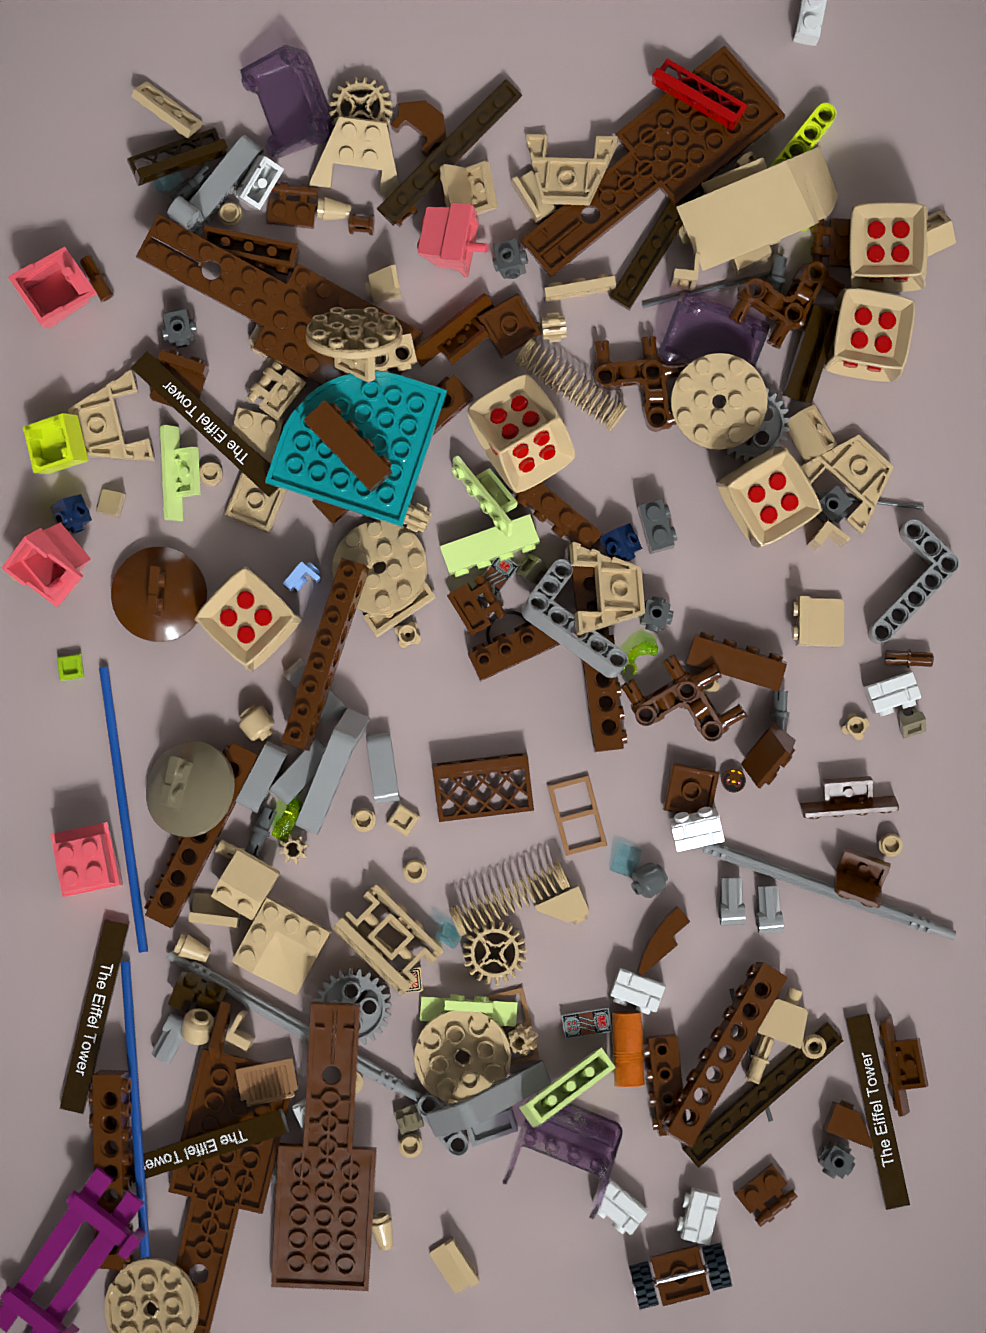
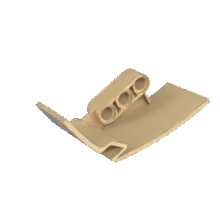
(758, 206)

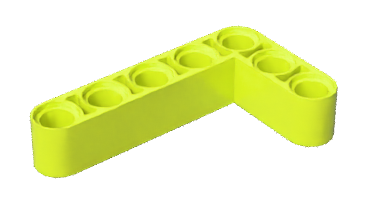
(814, 125)

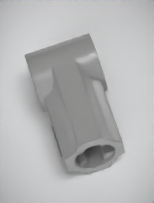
(732, 906)
(769, 915)
(170, 1039)

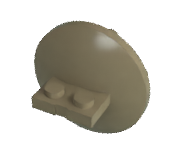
(190, 789)

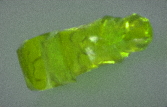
(641, 649)
(286, 823)

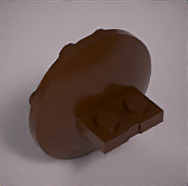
(158, 594)

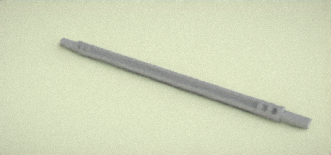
(823, 888)
(289, 1023)

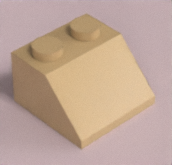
(245, 884)

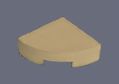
(745, 159)

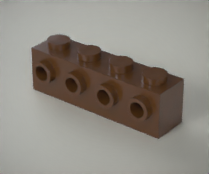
(255, 250)
(348, 446)
(559, 515)
(510, 650)
(737, 662)
(664, 1074)

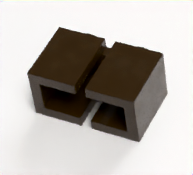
(189, 986)

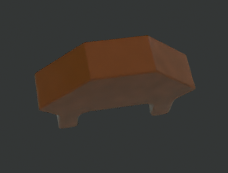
(424, 120)

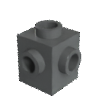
(510, 259)
(175, 321)
(838, 500)
(652, 623)
(830, 1154)

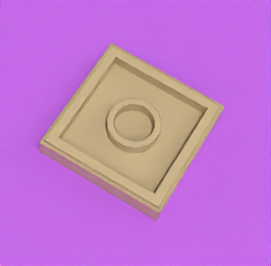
(253, 505)

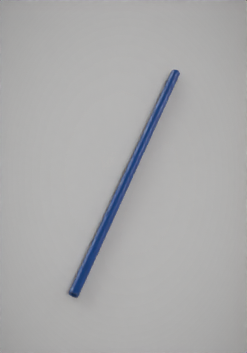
(123, 809)
(135, 1101)

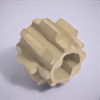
(553, 327)
(417, 518)
(300, 847)
(529, 1037)

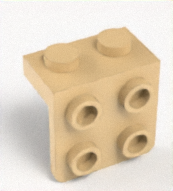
(469, 186)
(818, 622)

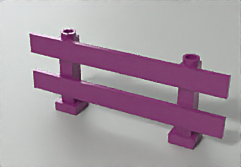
(112, 1231)

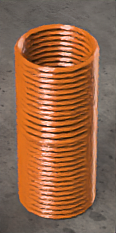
(626, 1043)

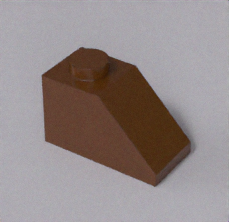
(847, 1123)

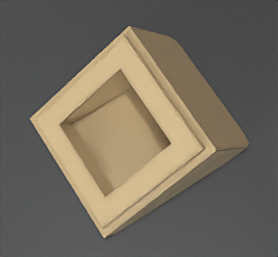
(111, 503)

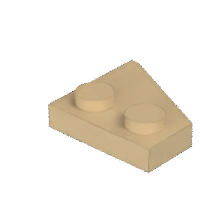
(258, 431)

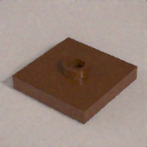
(509, 325)
(690, 788)
(219, 1032)

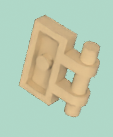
(281, 395)

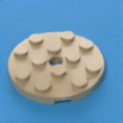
(715, 376)
(404, 563)
(468, 1032)
(155, 1282)

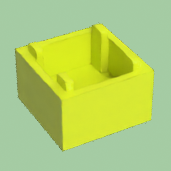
(55, 443)

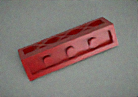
(696, 99)

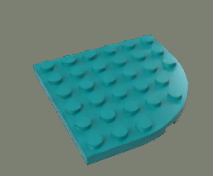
(391, 413)

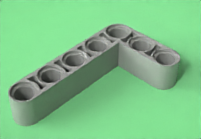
(216, 188)
(918, 586)
(565, 627)
(331, 770)
(489, 1101)

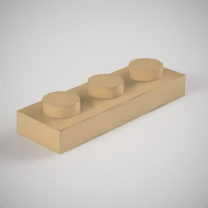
(166, 109)
(579, 287)
(381, 623)

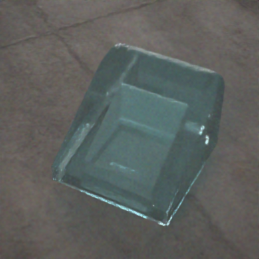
(168, 183)
(625, 860)
(448, 934)

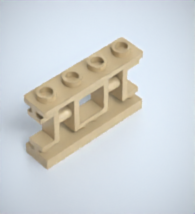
(373, 951)

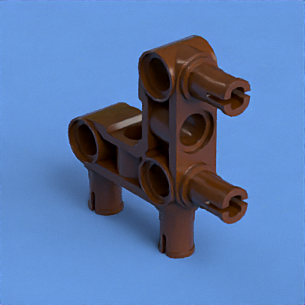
(775, 305)
(634, 373)
(671, 697)

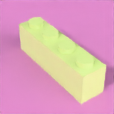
(488, 545)
(567, 1087)

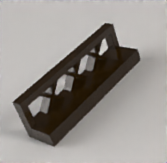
(177, 162)
(811, 354)

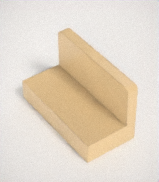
(529, 193)
(939, 232)
(686, 279)
(810, 433)
(830, 531)
(211, 911)
(239, 1037)
(454, 1265)

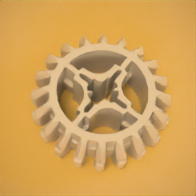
(367, 101)
(478, 966)

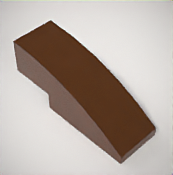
(661, 939)

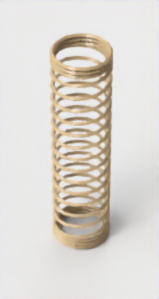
(614, 416)
(456, 913)

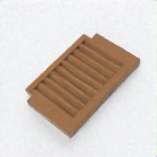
(267, 1082)

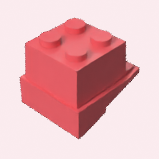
(450, 237)
(53, 287)
(48, 563)
(85, 859)

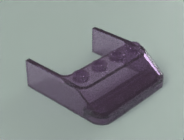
(576, 1139)

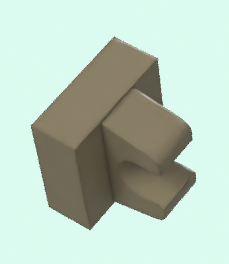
(530, 568)
(912, 724)
(408, 1118)

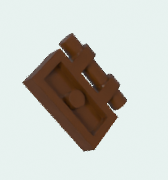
(292, 213)
(839, 242)
(470, 608)
(760, 1189)

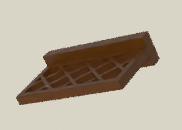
(485, 766)

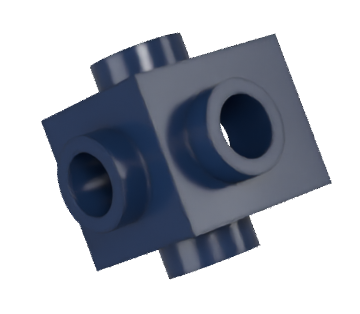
(72, 513)
(621, 543)

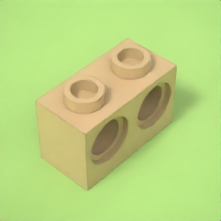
(391, 360)

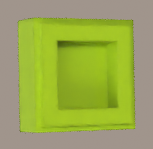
(70, 667)

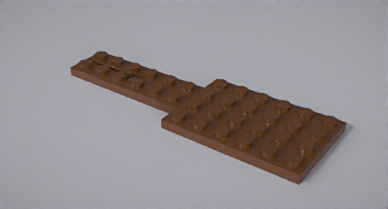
(669, 151)
(276, 306)
(326, 1181)
(222, 1182)

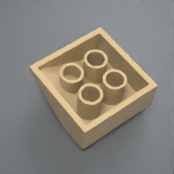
(281, 946)

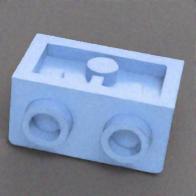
(297, 578)

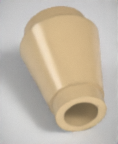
(332, 210)
(191, 948)
(382, 1230)

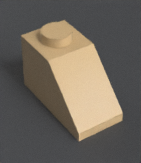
(384, 285)
(565, 906)

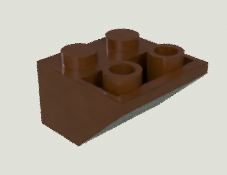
(768, 754)

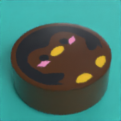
(733, 780)

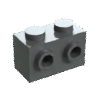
(656, 526)

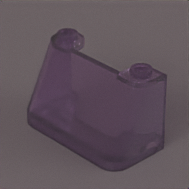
(290, 100)
(704, 328)

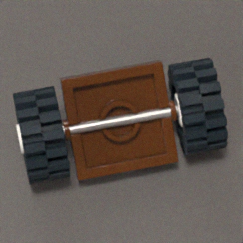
(680, 1275)

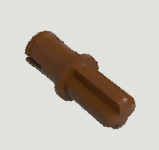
(96, 278)
(909, 658)

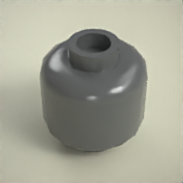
(649, 880)

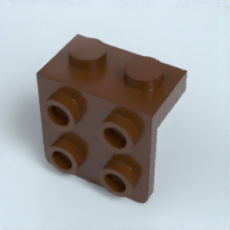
(189, 372)
(860, 878)

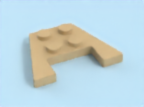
(361, 145)
(569, 179)
(102, 425)
(859, 470)
(617, 589)

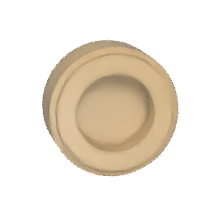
(211, 473)

